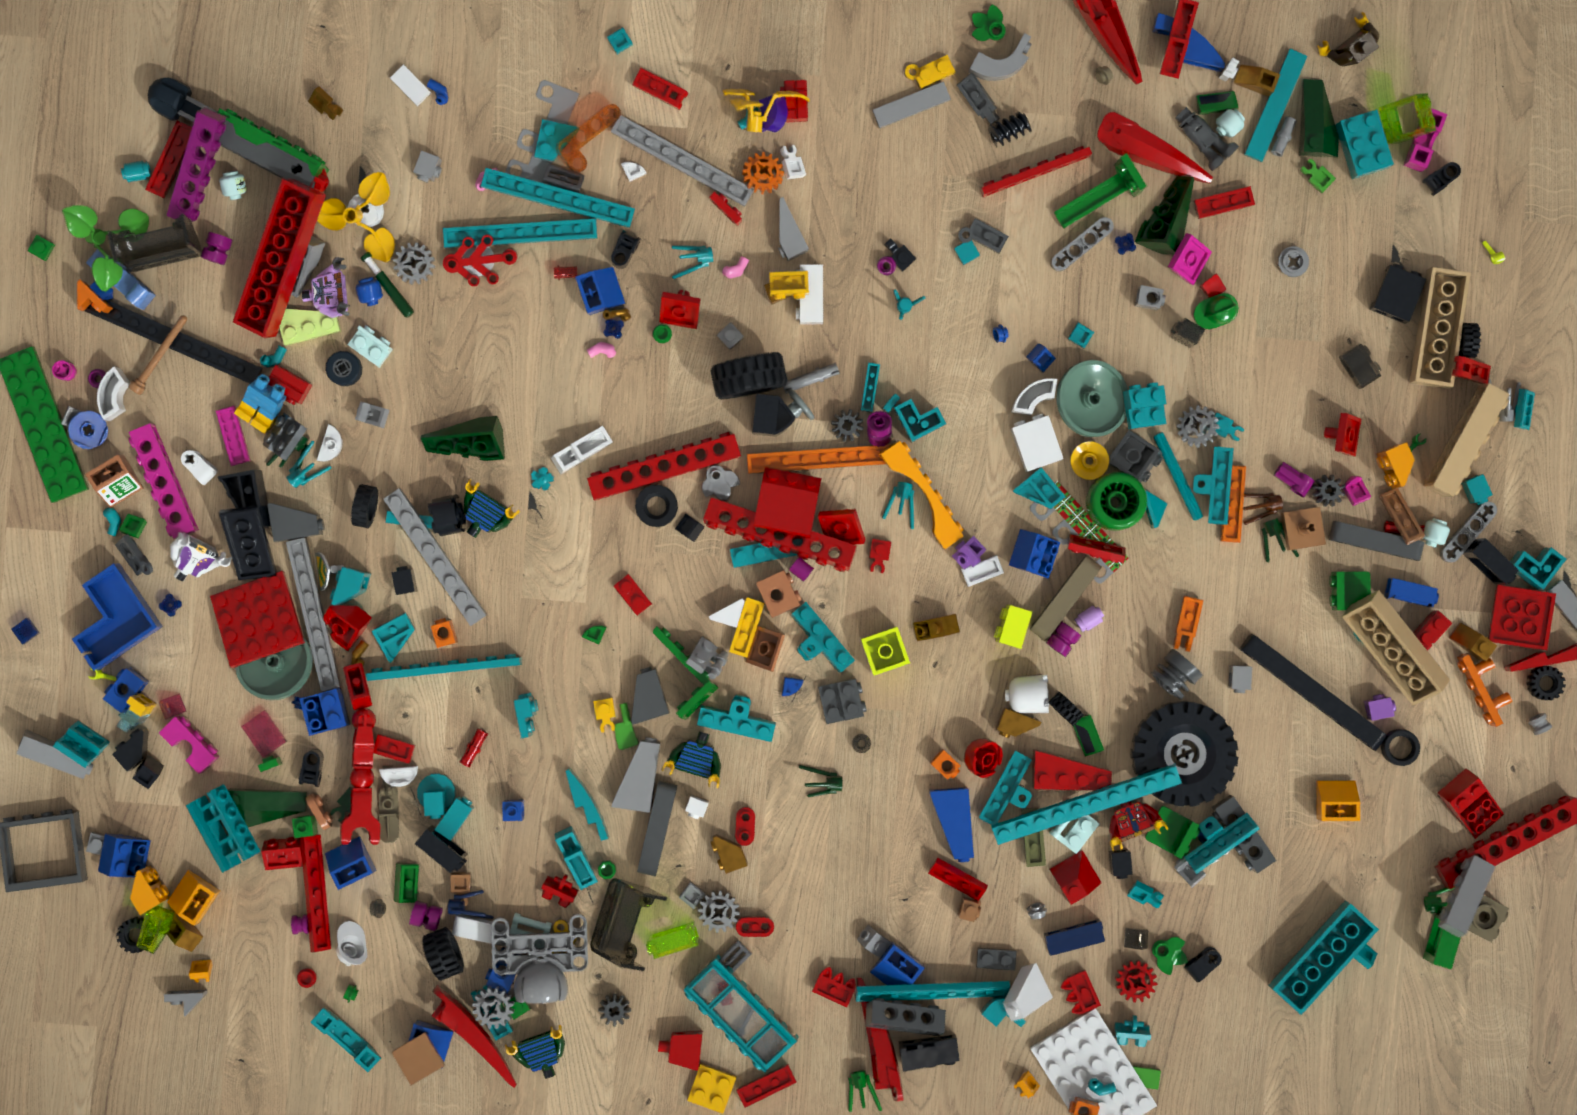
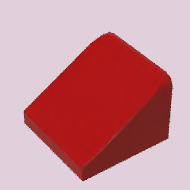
(1213, 286)

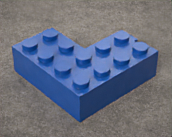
(124, 622)

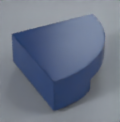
(791, 686)

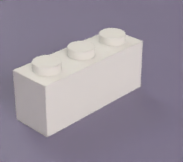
(812, 305)

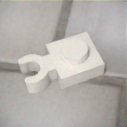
(1230, 70)
(792, 165)

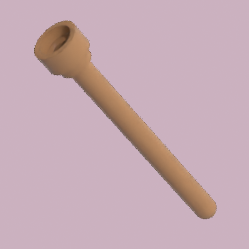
(138, 384)

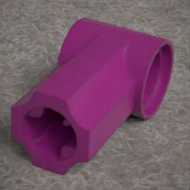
(1298, 482)
(801, 569)

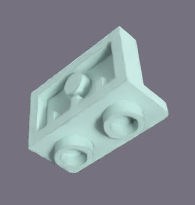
(369, 346)

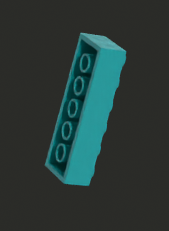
(1323, 957)

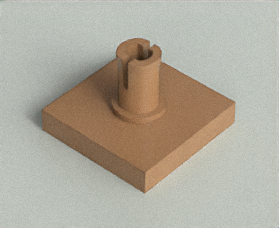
(1303, 528)

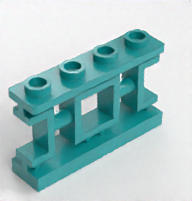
(207, 818)

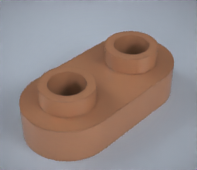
(315, 804)

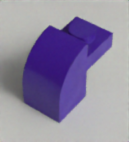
(777, 115)

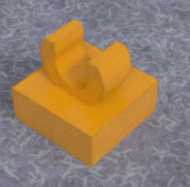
(200, 969)
(1027, 1084)

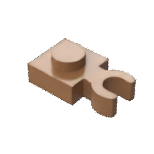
(461, 884)

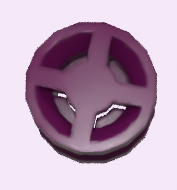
(299, 924)

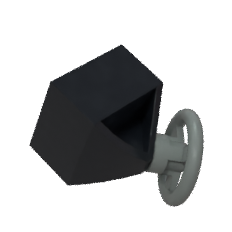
(774, 416)

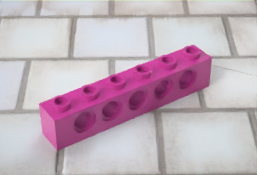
(165, 469)

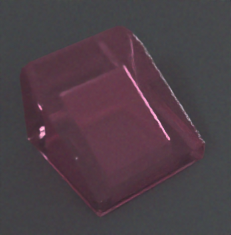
(172, 706)

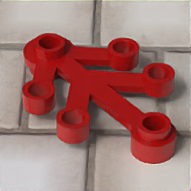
(477, 260)

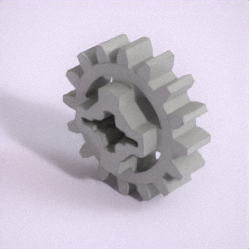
(422, 261)
(1190, 428)
(726, 921)
(487, 1002)

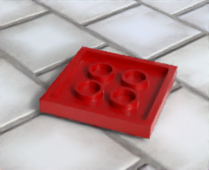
(1521, 617)

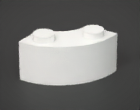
(111, 394)
(1033, 394)

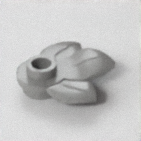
(721, 485)

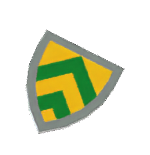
(324, 570)

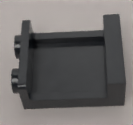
(1398, 293)

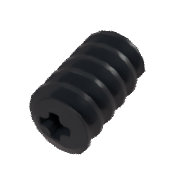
(1009, 128)

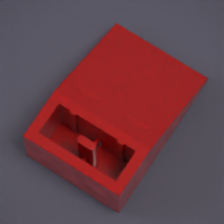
(1471, 803)

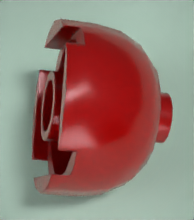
(983, 757)

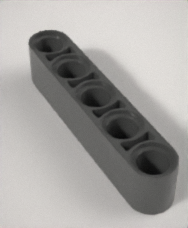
(1375, 541)
(657, 828)

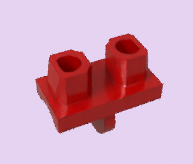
(560, 888)

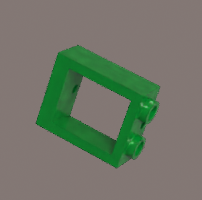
(1441, 946)

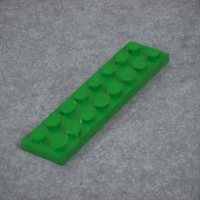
(42, 424)

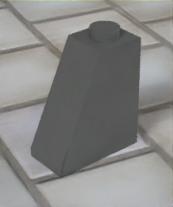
(293, 523)
(648, 697)

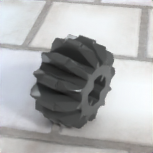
(852, 429)
(1327, 483)
(618, 1016)

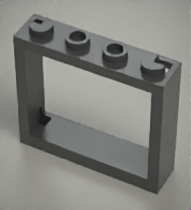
(7, 853)

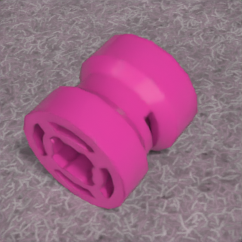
(60, 369)

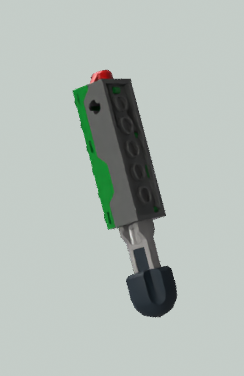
(242, 137)

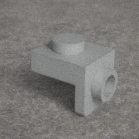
(372, 414)
(1188, 873)
(873, 941)

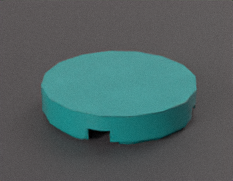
(437, 782)

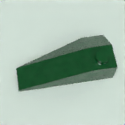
(1317, 126)
(1168, 222)
(475, 438)
(267, 805)

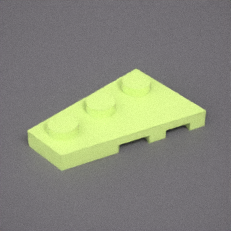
(306, 325)

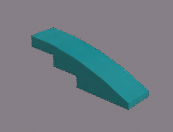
(583, 798)

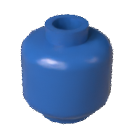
(369, 291)

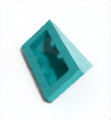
(1155, 509)

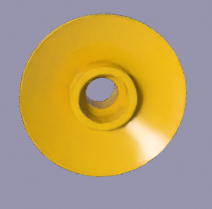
(1094, 451)

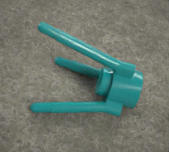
(703, 254)
(905, 304)
(298, 476)
(902, 491)

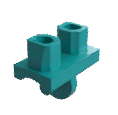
(1133, 1030)

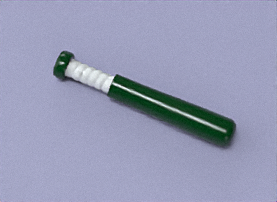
(389, 287)

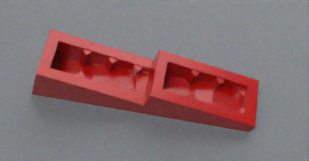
(1179, 38)
(1541, 659)

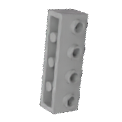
(1466, 896)

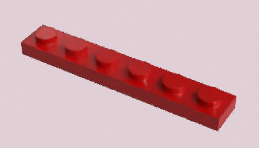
(1042, 168)
(315, 893)

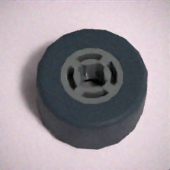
(350, 370)

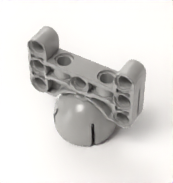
(540, 978)

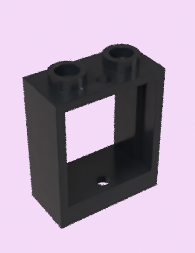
(1491, 562)
(442, 850)

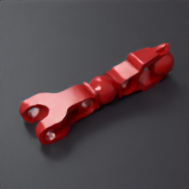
(361, 780)

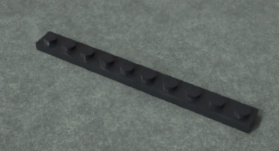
(182, 343)

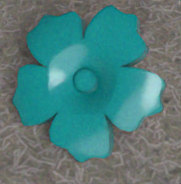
(542, 479)

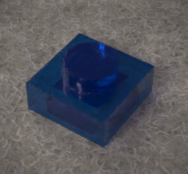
(25, 631)

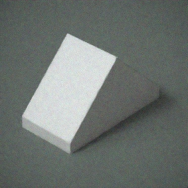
(729, 615)

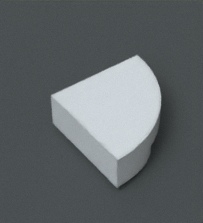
(633, 170)

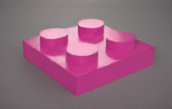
(1189, 259)

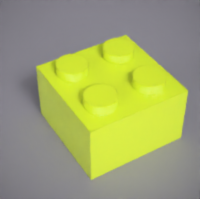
(1013, 626)
(885, 651)

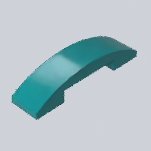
(347, 1038)

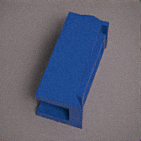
(1411, 592)

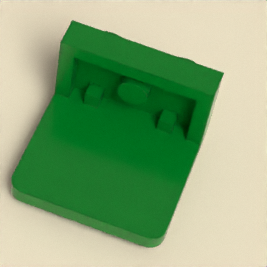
(1348, 588)
(1179, 833)

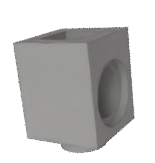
(1141, 300)
(1240, 678)

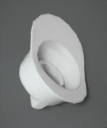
(351, 944)

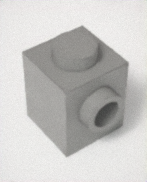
(427, 167)

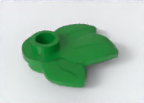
(986, 23)
(1171, 955)

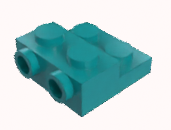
(1145, 405)
(526, 707)

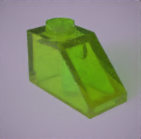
(154, 928)

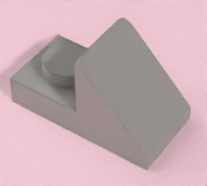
(190, 998)

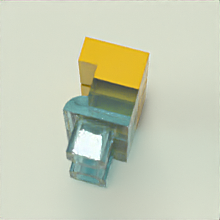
(137, 713)

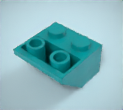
(350, 585)

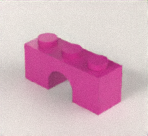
(1421, 147)
(202, 754)

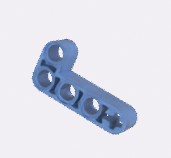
(130, 286)

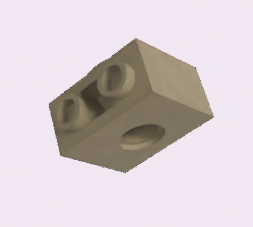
(1489, 926)

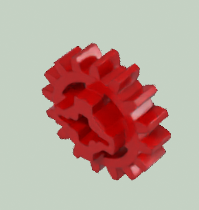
(1138, 974)

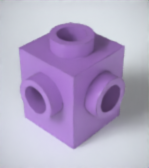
(969, 553)

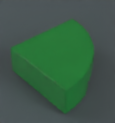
(594, 634)

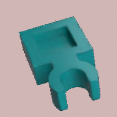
(1226, 427)

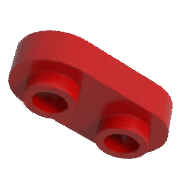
(745, 826)
(755, 928)

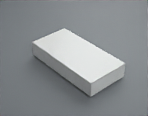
(410, 85)
(982, 571)

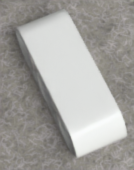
(476, 929)

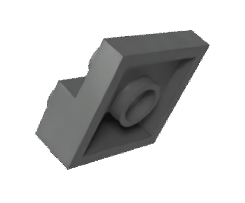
(284, 436)
(1135, 456)
(842, 701)

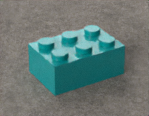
(1364, 144)

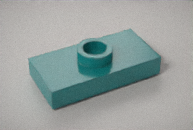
(1524, 409)

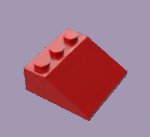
(787, 502)

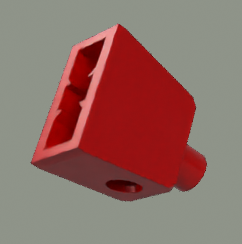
(683, 1048)

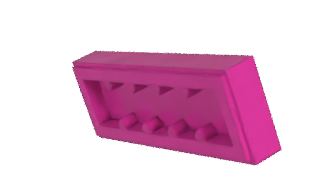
(233, 436)

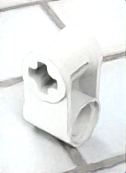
(201, 468)

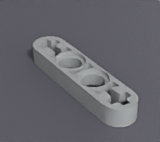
(1083, 246)
(1470, 533)

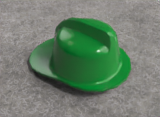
(1216, 311)

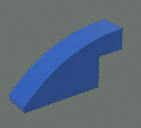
(1199, 50)

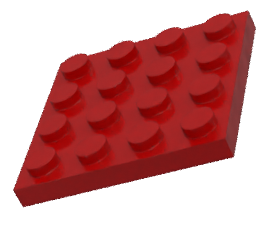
(257, 619)

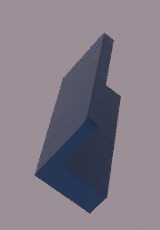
(1074, 937)

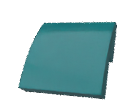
(81, 744)

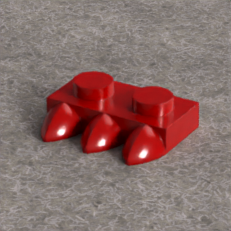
(834, 988)
(1082, 992)

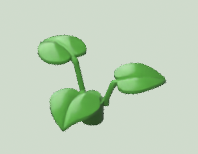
(80, 224)

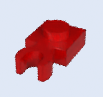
(879, 551)

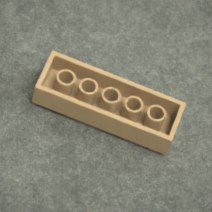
(1439, 327)
(1466, 440)
(1396, 648)

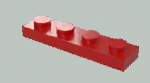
(169, 160)

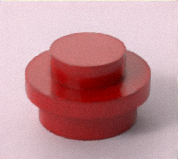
(306, 978)

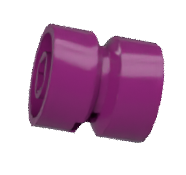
(216, 248)
(879, 428)
(1063, 639)
(419, 914)

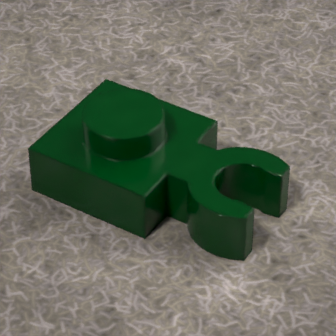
(345, 802)

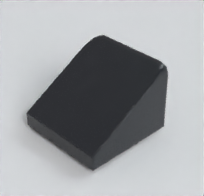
(689, 527)

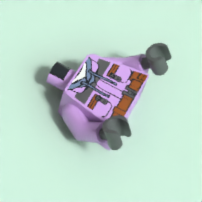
(329, 291)

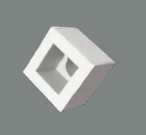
(696, 807)

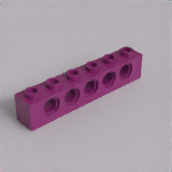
(193, 155)

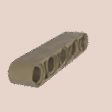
(1065, 598)

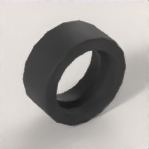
(1415, 750)

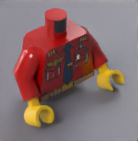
(1133, 821)

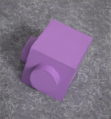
(1379, 707)

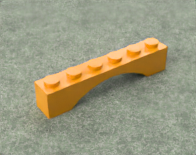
(943, 527)

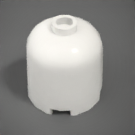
(1028, 694)

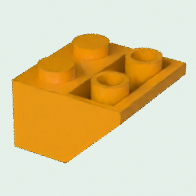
(1396, 463)
(1337, 800)
(148, 890)
(192, 898)

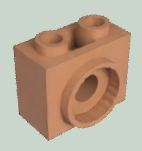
(782, 582)

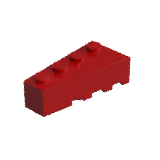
(1066, 774)

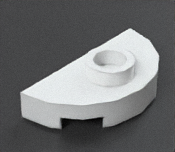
(331, 445)
(399, 776)

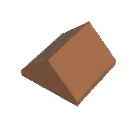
(765, 648)

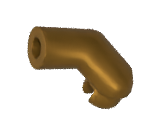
(617, 312)
(357, 652)

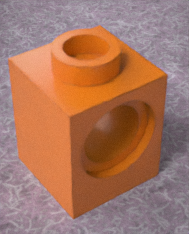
(440, 641)
(940, 758)
(1093, 1107)

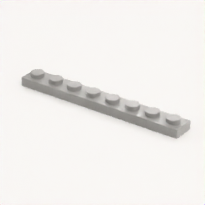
(682, 160)
(435, 556)
(313, 614)

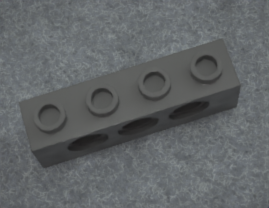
(1263, 857)
(876, 1017)

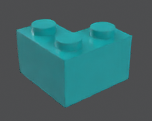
(916, 425)
(1538, 571)

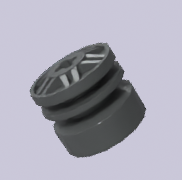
(1176, 674)

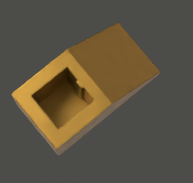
(1257, 79)
(936, 627)
(730, 854)

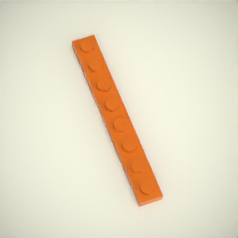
(816, 459)

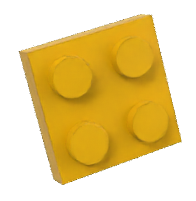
(711, 1088)

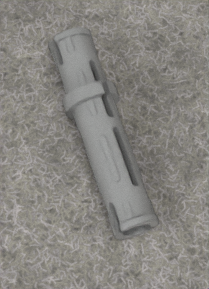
(812, 377)

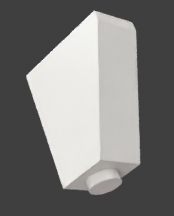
(1026, 993)

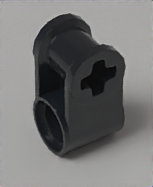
(1439, 179)
(625, 246)
(311, 772)
(1202, 965)

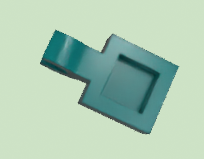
(1144, 893)

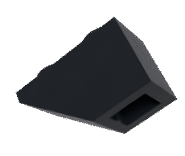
(133, 751)

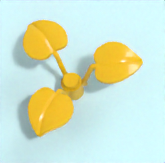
(754, 119)
(335, 215)

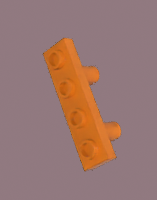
(1475, 683)

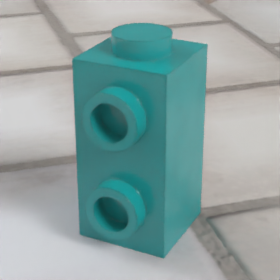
(455, 817)

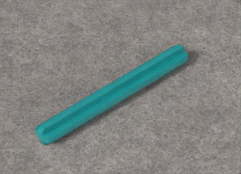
(1178, 476)

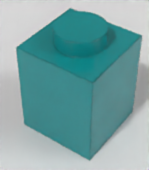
(1477, 489)
(434, 803)

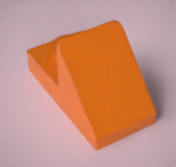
(86, 296)

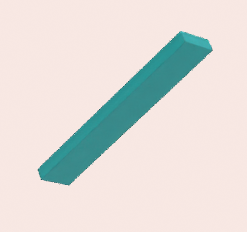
(1275, 105)

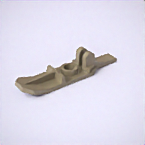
(388, 816)

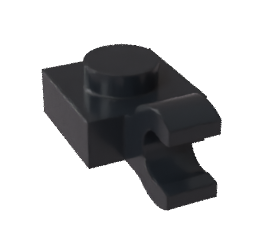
(902, 255)

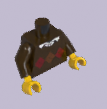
(1356, 47)

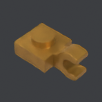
(323, 103)

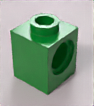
(304, 826)

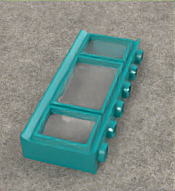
(740, 1014)

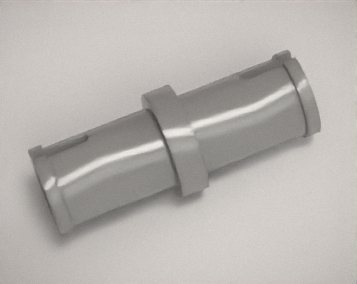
(1283, 136)

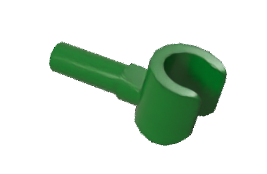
(1415, 442)

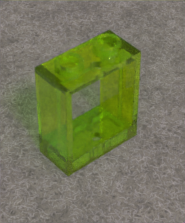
(1391, 121)
(673, 940)

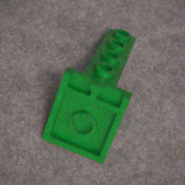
(1125, 179)
(699, 695)

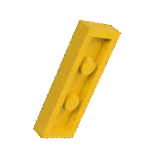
(746, 627)

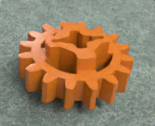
(760, 165)

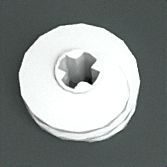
(374, 215)

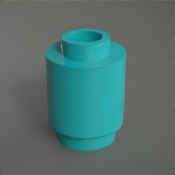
(136, 171)

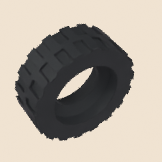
(656, 491)
(364, 506)

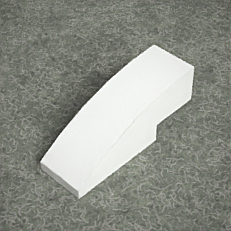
(581, 450)

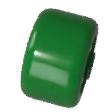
(1127, 491)

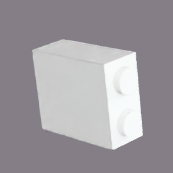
(1036, 442)

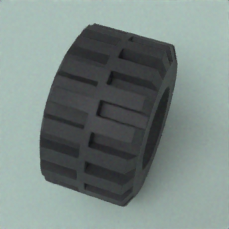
(443, 953)

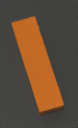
(1232, 531)

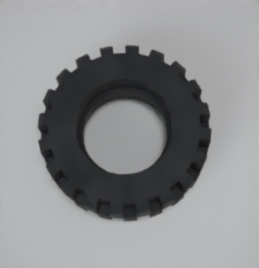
(749, 375)

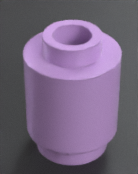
(1089, 618)

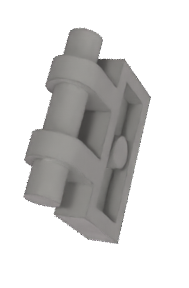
(701, 656)

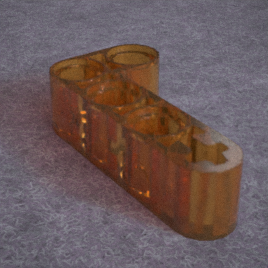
(589, 133)

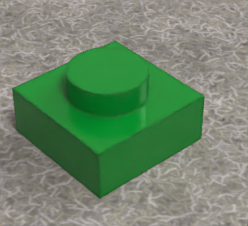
(41, 247)
(133, 526)
(269, 763)
(520, 1008)

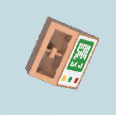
(114, 480)

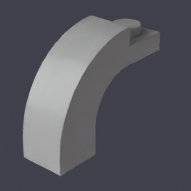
(997, 70)

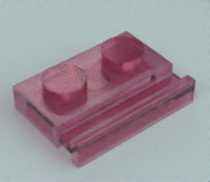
(264, 733)

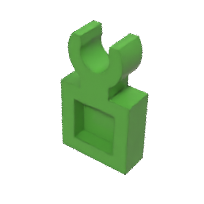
(1320, 178)

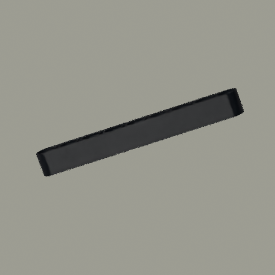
(1313, 692)

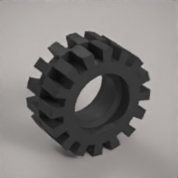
(1470, 340)
(1556, 688)
(1066, 708)
(124, 931)

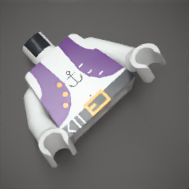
(194, 556)

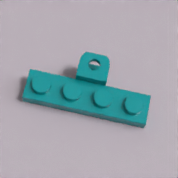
(1217, 485)
(820, 639)
(737, 720)
(1008, 789)
(1220, 840)

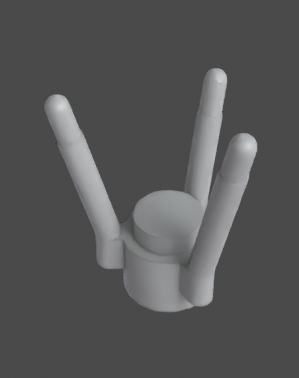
(1509, 412)

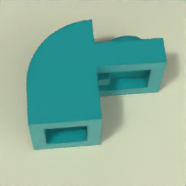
(995, 1011)

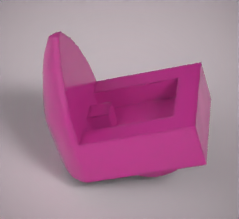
(1356, 490)

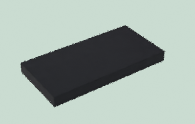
(248, 542)

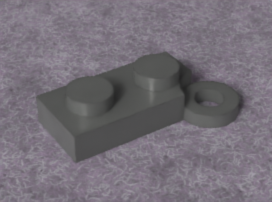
(984, 235)
(134, 556)

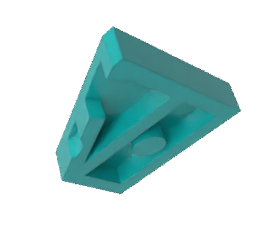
(549, 136)
(1040, 489)
(393, 635)

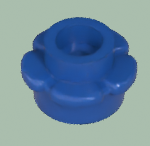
(1000, 333)

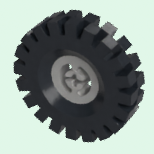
(1213, 744)

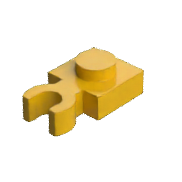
(605, 710)

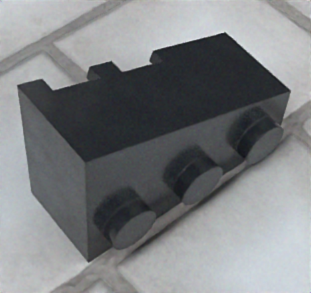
(247, 490)
(928, 1052)

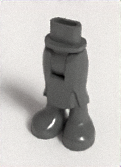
(1204, 137)

